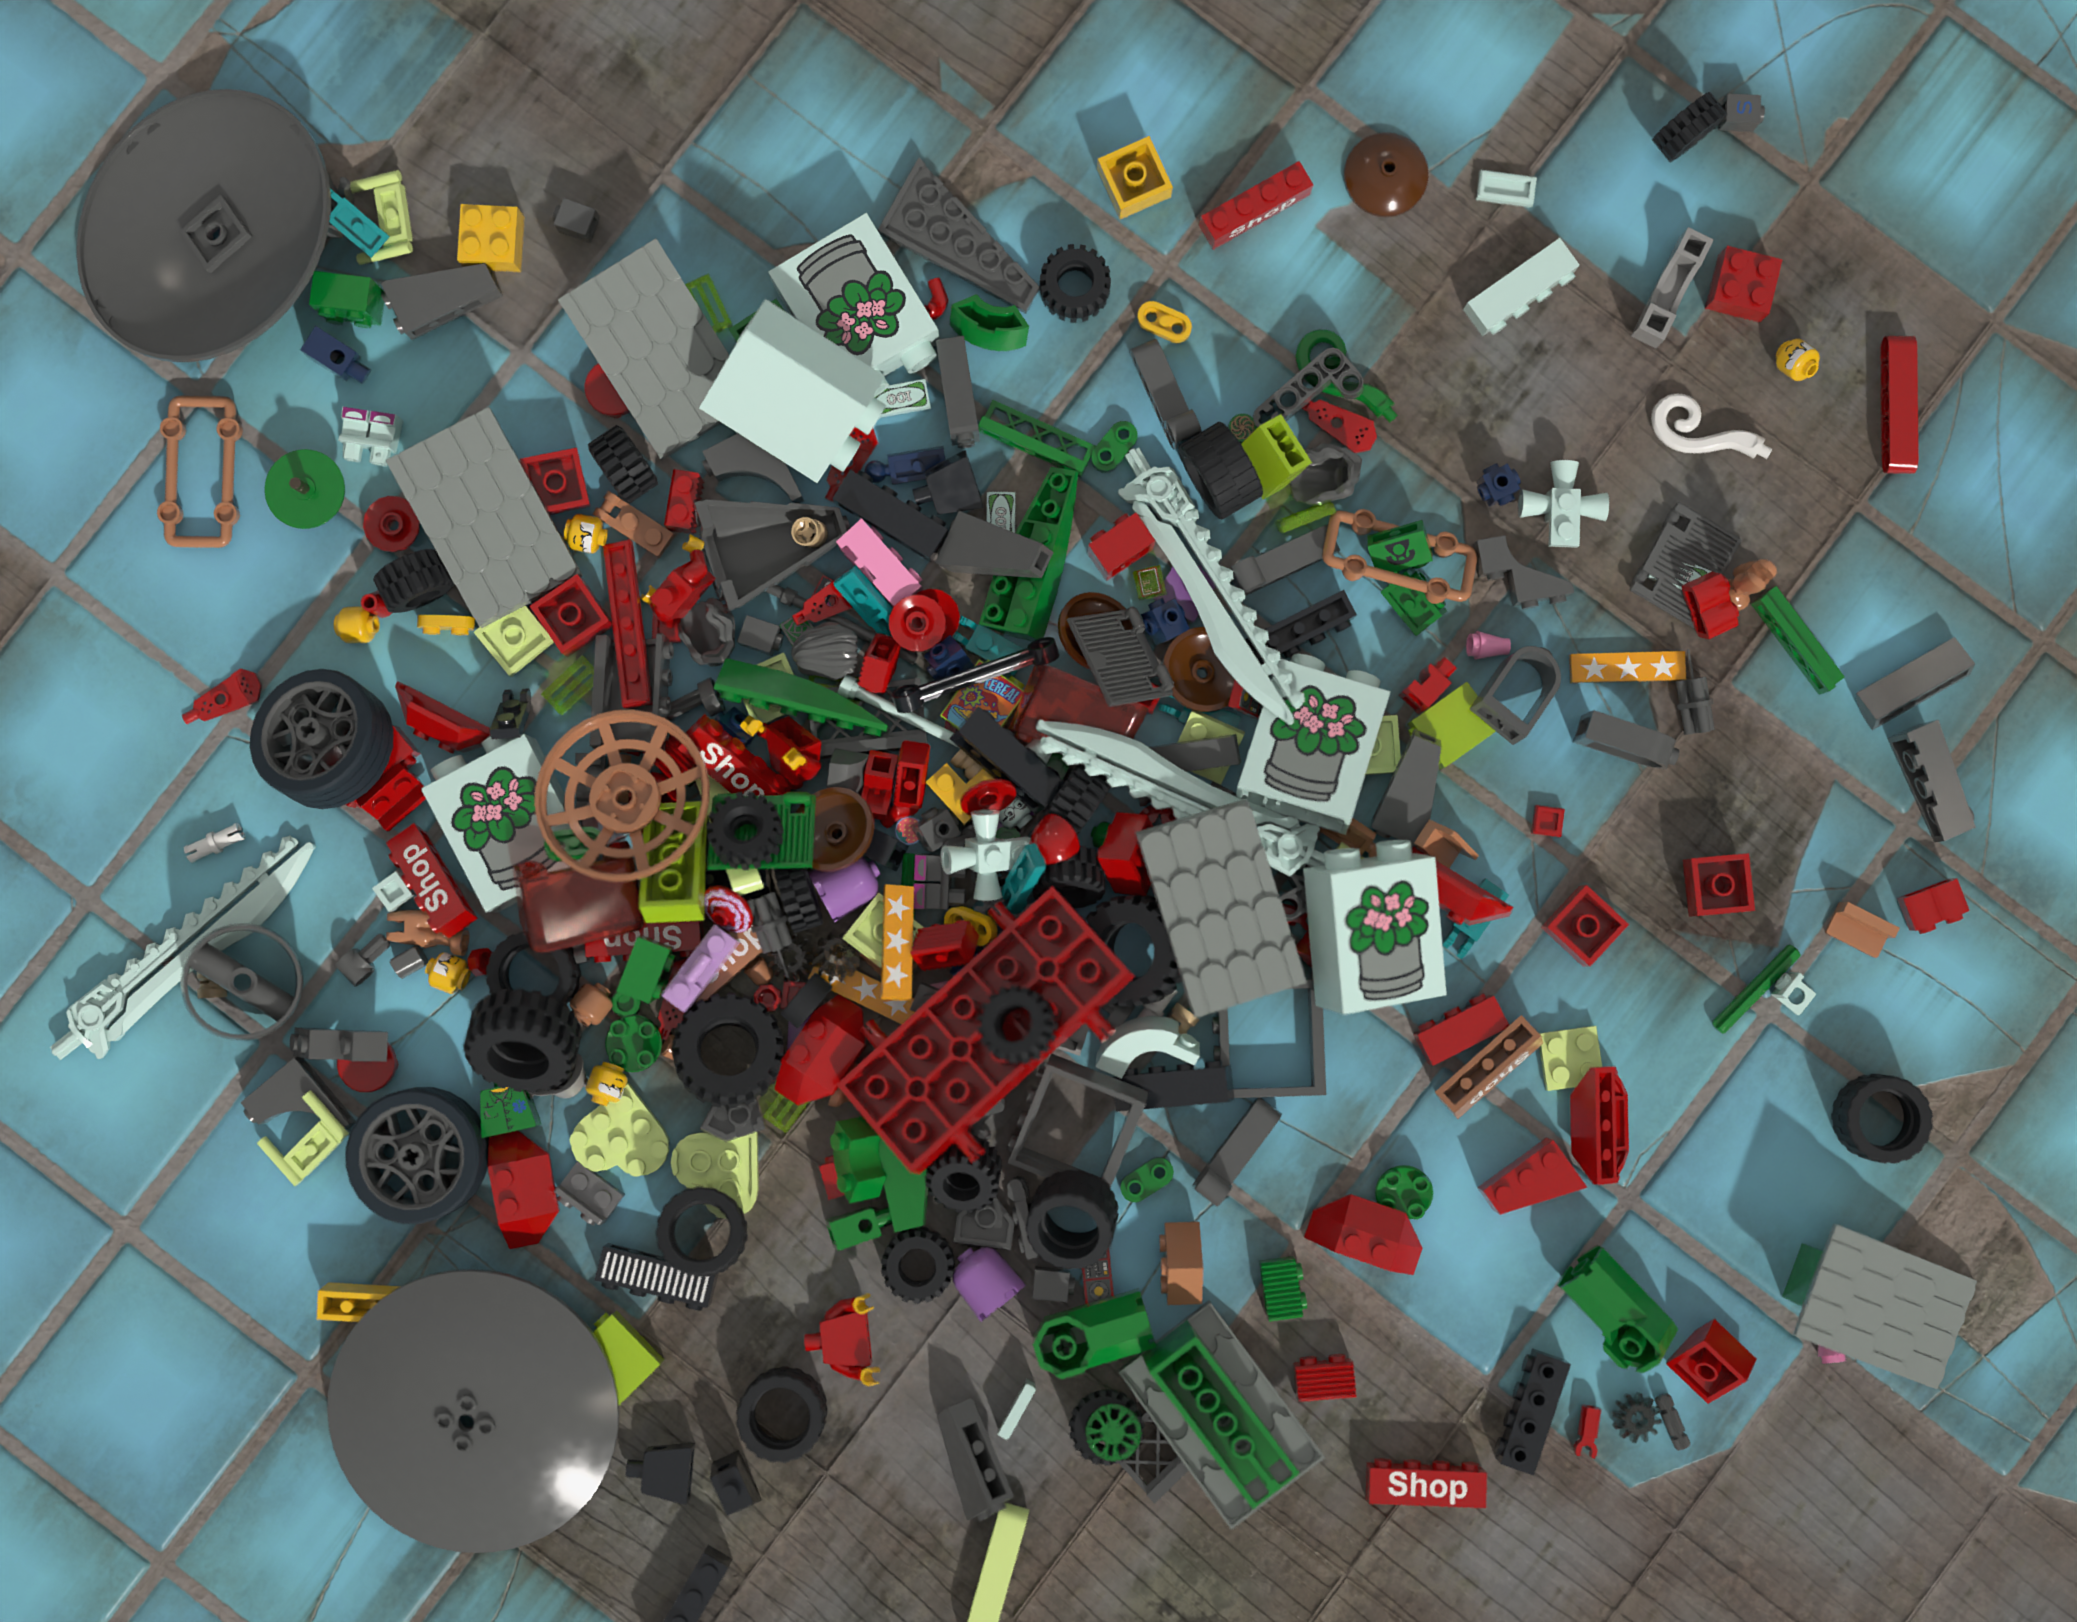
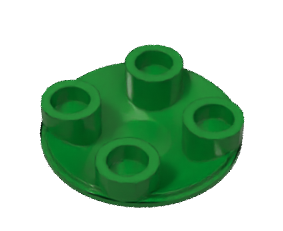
(633, 1043)
(1405, 1190)

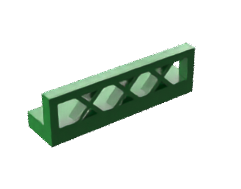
(1056, 456)
(1798, 640)

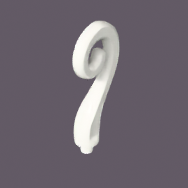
(1739, 440)

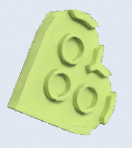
(622, 1136)
(721, 1165)

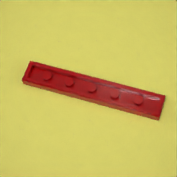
(627, 624)

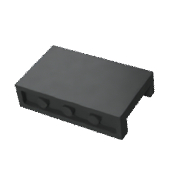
(607, 693)

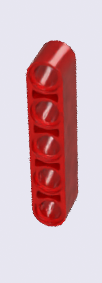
(1899, 404)

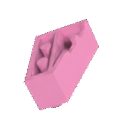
(879, 564)

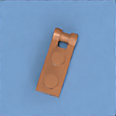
(634, 525)

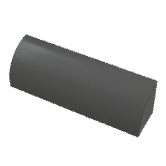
(1914, 683)

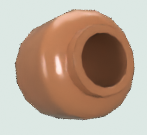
(591, 1004)

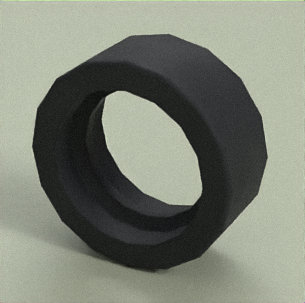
(806, 1000)

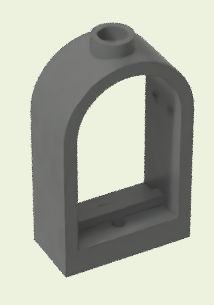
(1498, 715)
(1626, 740)

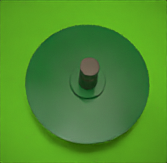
(304, 489)

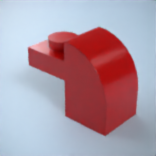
(879, 782)

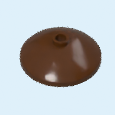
(1383, 191)
(1083, 605)
(1183, 659)
(836, 812)

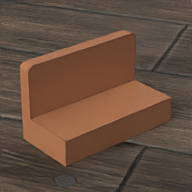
(1443, 844)
(1860, 929)

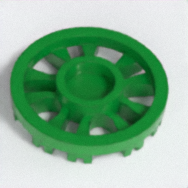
(1113, 1432)

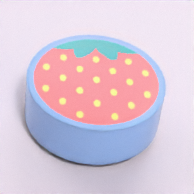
(904, 831)

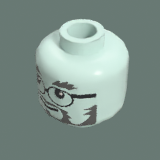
(1014, 815)

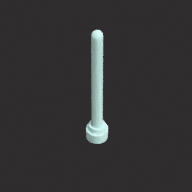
(851, 689)

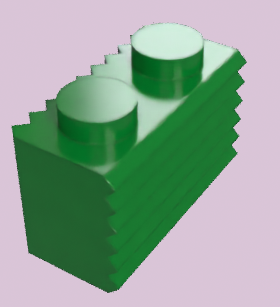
(1282, 1289)

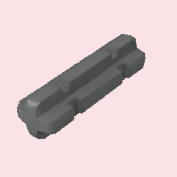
(1672, 1421)

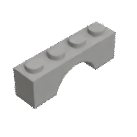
(1671, 287)

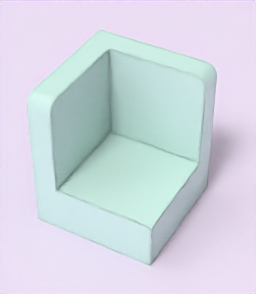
(393, 892)

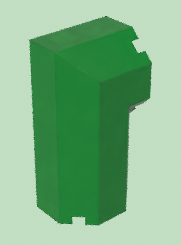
(1630, 1320)
(1093, 1334)

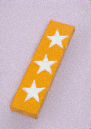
(1627, 667)
(897, 942)
(867, 993)

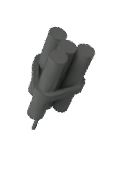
(1695, 703)
(770, 925)

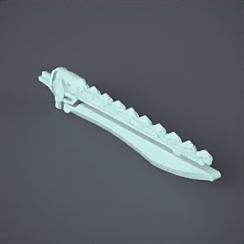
(1171, 503)
(1284, 840)
(99, 1008)

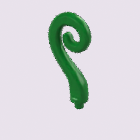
(1371, 396)

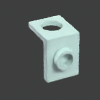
(1786, 985)

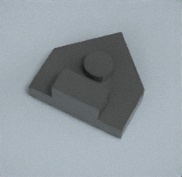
(733, 1122)
(985, 1227)

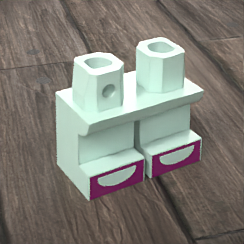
(370, 431)

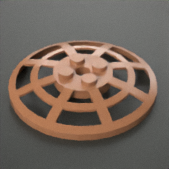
(611, 784)

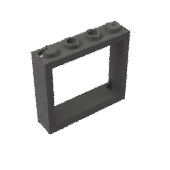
(1317, 1052)
(1046, 1166)

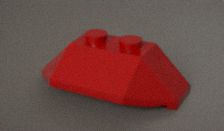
(440, 721)
(1466, 900)
(822, 1052)
(1600, 1125)
(521, 1188)
(1366, 1233)

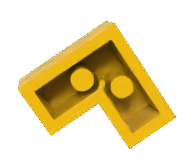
(951, 787)

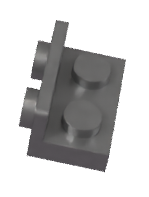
(588, 1194)

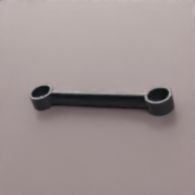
(912, 697)

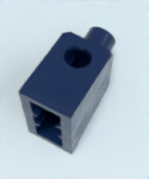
(326, 350)

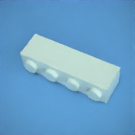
(1521, 287)

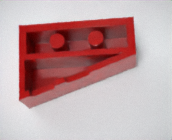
(1531, 1179)

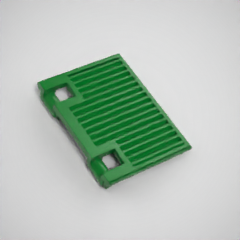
(798, 832)

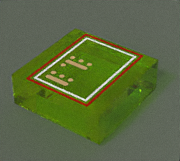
(1149, 582)

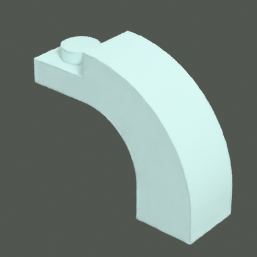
(1142, 1036)

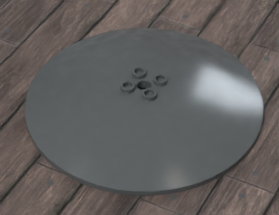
(162, 195)
(485, 1351)

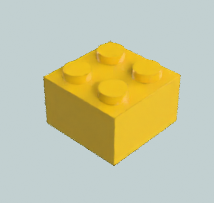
(1134, 177)
(491, 237)

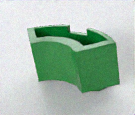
(989, 325)
(857, 1159)

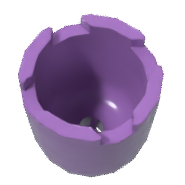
(847, 888)
(985, 1281)

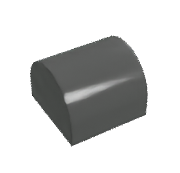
(409, 961)

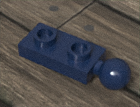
(905, 466)

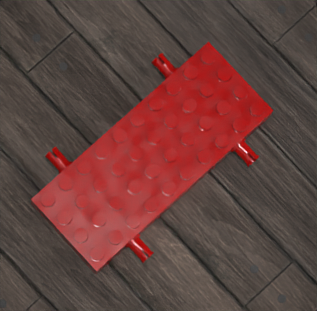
(934, 1072)

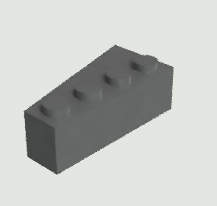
(1933, 780)

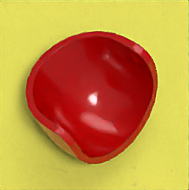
(1055, 839)

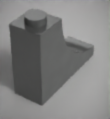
(744, 458)
(285, 1091)

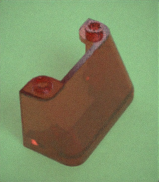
(1068, 699)
(575, 909)

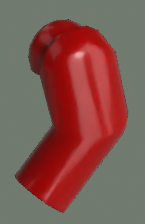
(939, 298)

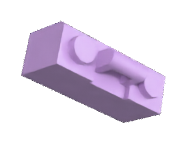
(700, 968)

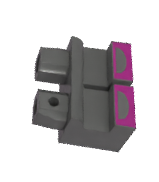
(933, 894)

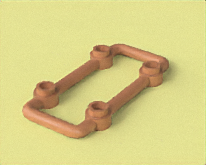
(225, 512)
(1355, 566)

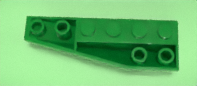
(1025, 604)
(792, 694)

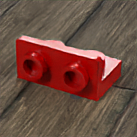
(393, 797)

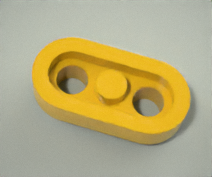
(1165, 321)
(434, 623)
(977, 920)

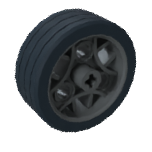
(302, 716)
(367, 1155)

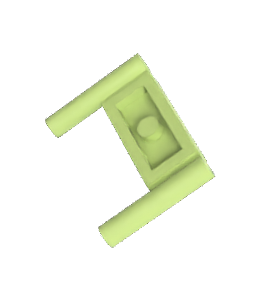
(391, 212)
(312, 1147)

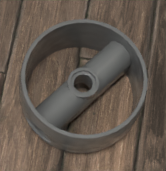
(222, 971)

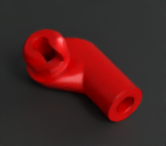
(896, 813)

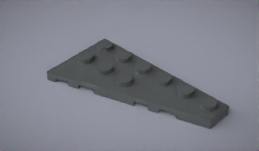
(946, 233)

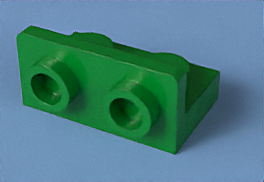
(1413, 605)

